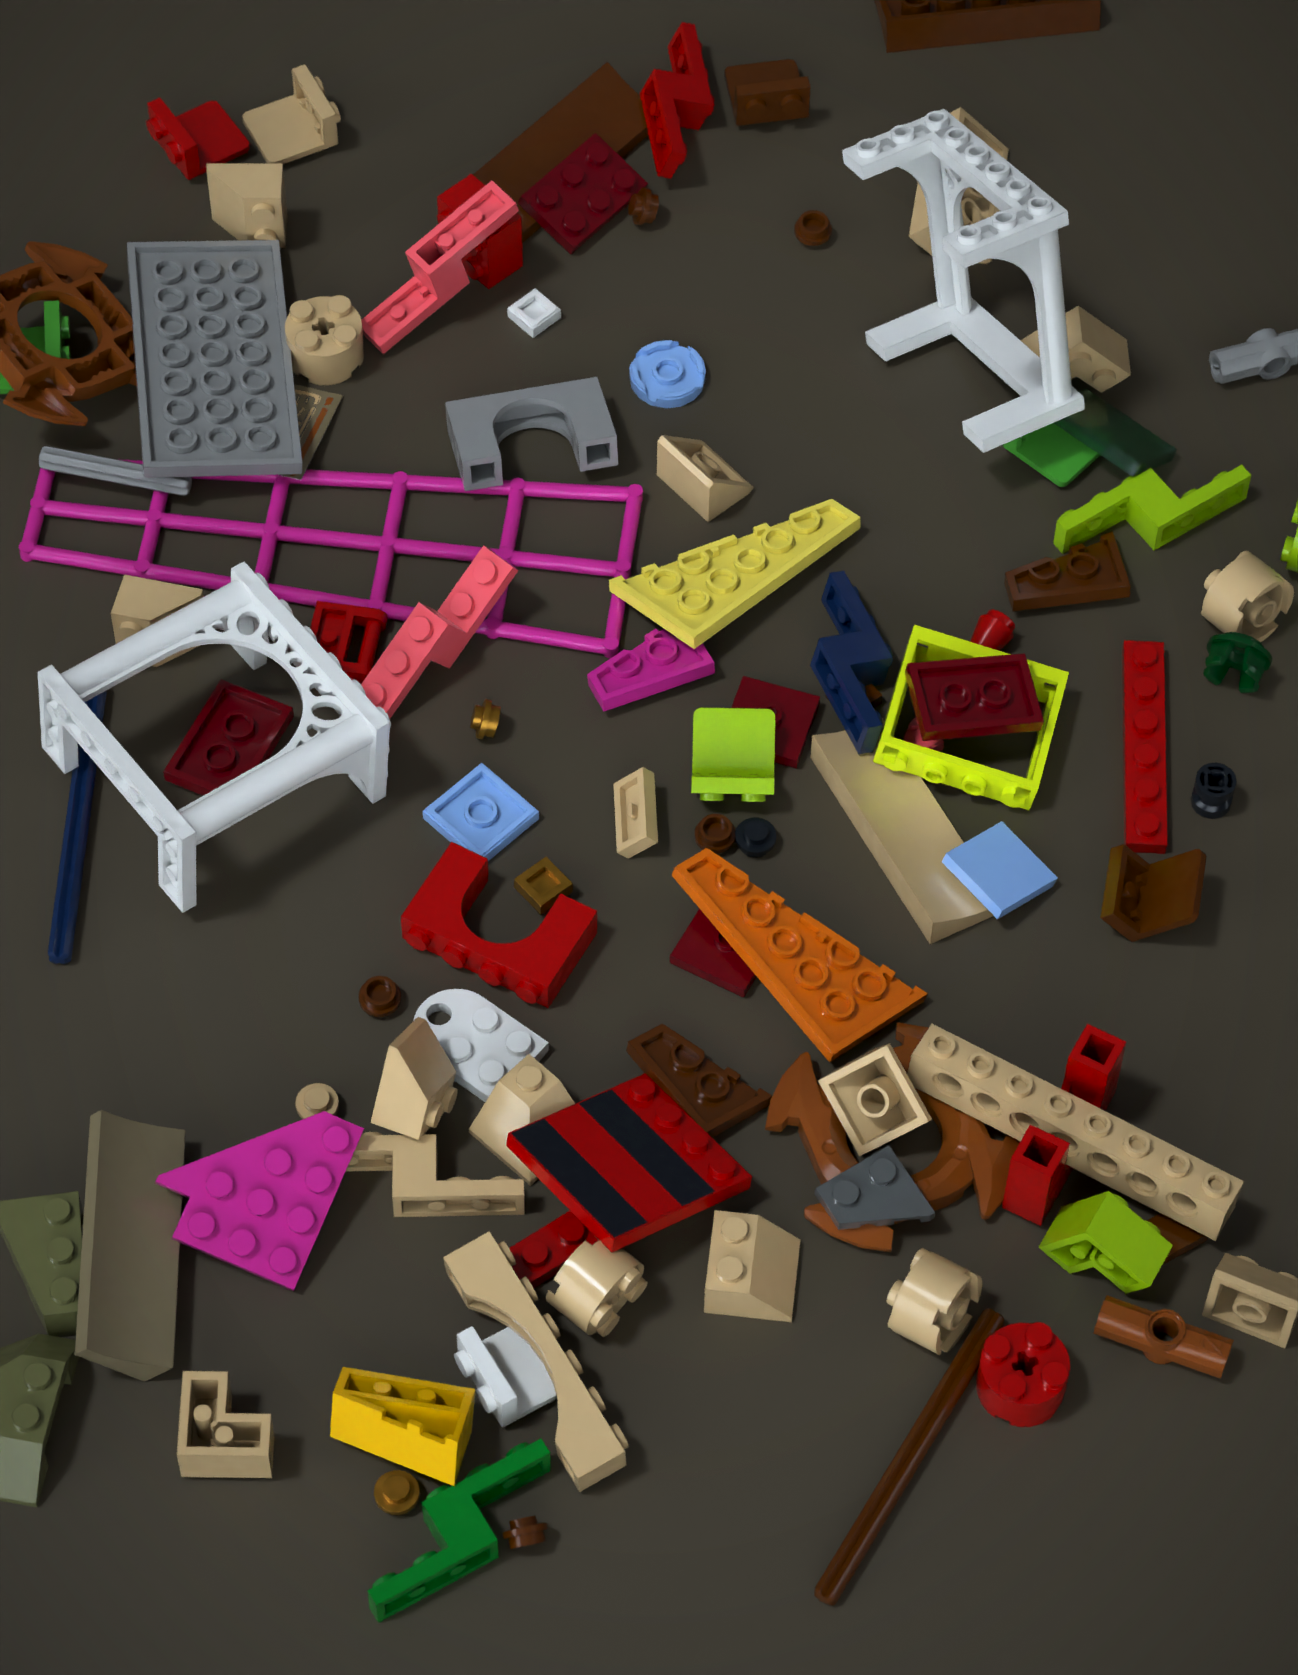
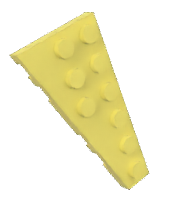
(731, 575)

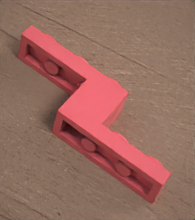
(438, 266)
(438, 634)

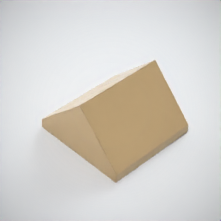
(699, 475)
(874, 1099)

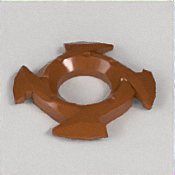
(48, 383)
(964, 1157)

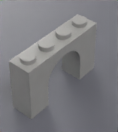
(570, 408)

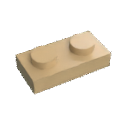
(635, 812)

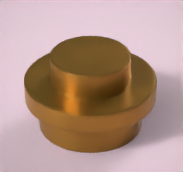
(485, 719)
(396, 1492)

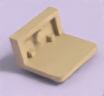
(295, 123)

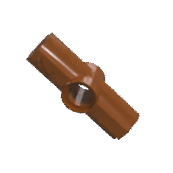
(1137, 1326)

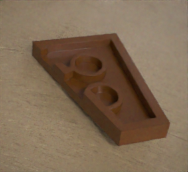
(1074, 578)
(699, 1086)

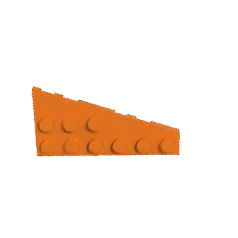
(802, 963)

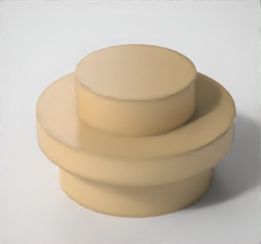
(316, 1099)

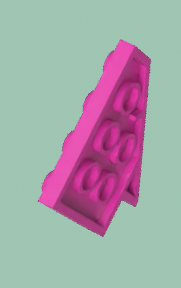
(265, 1196)

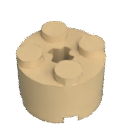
(325, 339)
(1246, 597)
(597, 1286)
(933, 1301)

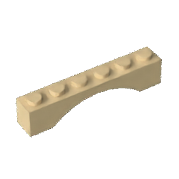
(491, 1287)

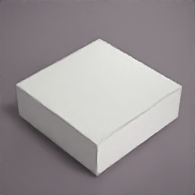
(534, 313)

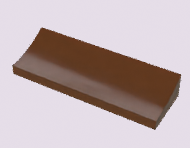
(947, 23)
(597, 105)

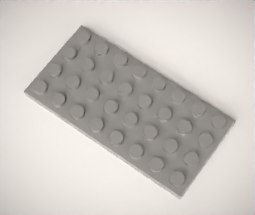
(212, 359)

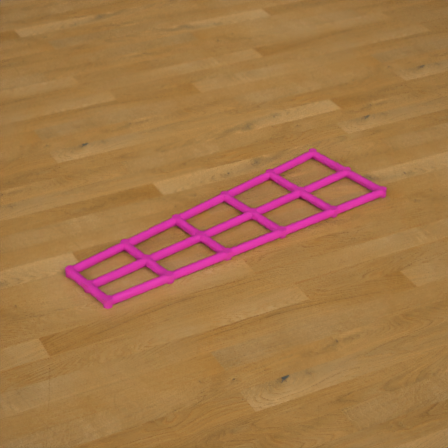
(386, 545)

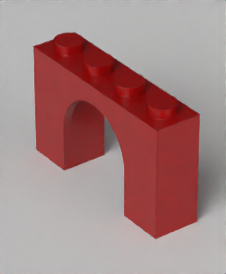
(530, 967)
(1039, 1161)

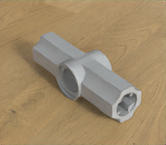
(1261, 354)

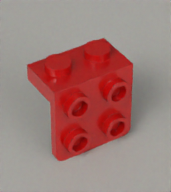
(196, 136)

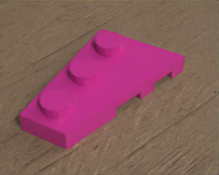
(648, 669)

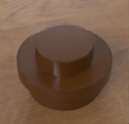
(643, 206)
(813, 228)
(715, 833)
(379, 996)
(525, 1532)

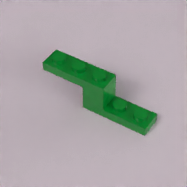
(459, 1529)

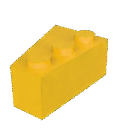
(404, 1420)

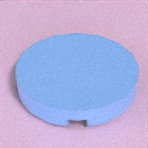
(667, 374)

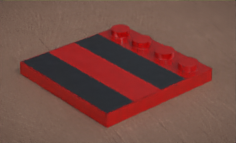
(628, 1162)

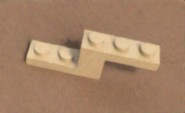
(416, 1182)

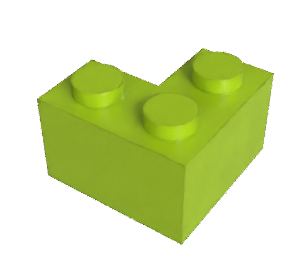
(1108, 1237)

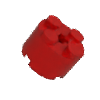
(1023, 1373)

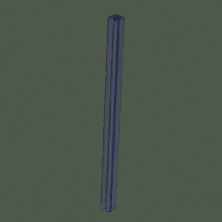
(74, 849)

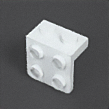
(506, 1373)

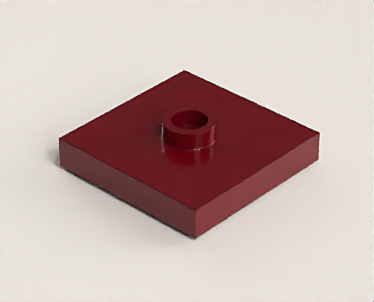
(792, 710)
(711, 957)

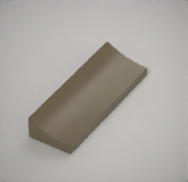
(128, 1249)

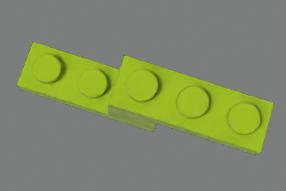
(1151, 508)

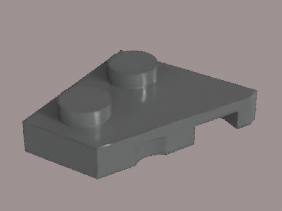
(874, 1193)

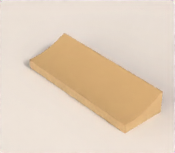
(903, 833)

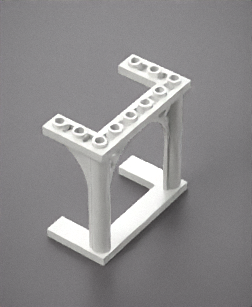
(945, 163)
(248, 613)

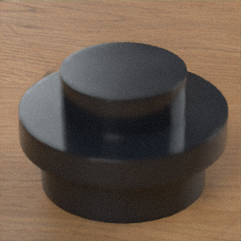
(755, 837)

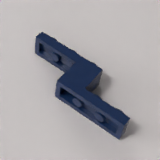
(851, 661)

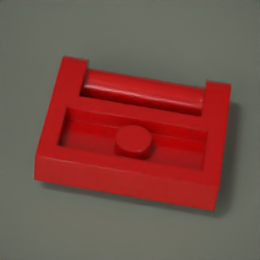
(334, 628)

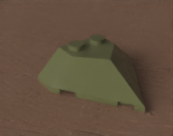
(29, 1395)

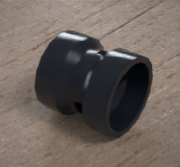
(1213, 790)

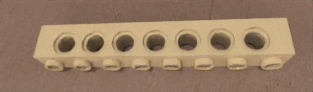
(1099, 1141)

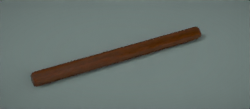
(906, 1460)

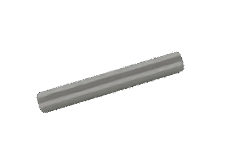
(109, 470)

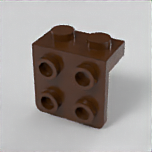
(767, 92)
(1152, 897)

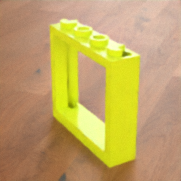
(955, 771)

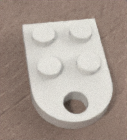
(480, 1039)

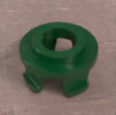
(1225, 654)

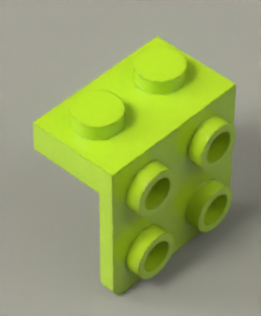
(733, 753)

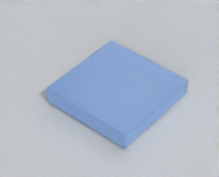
(481, 813)
(999, 870)

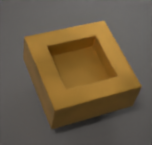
(542, 885)

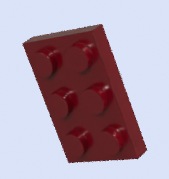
(582, 193)
(973, 697)
(227, 738)

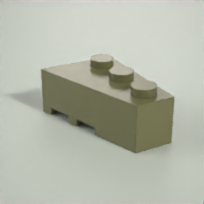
(46, 1250)

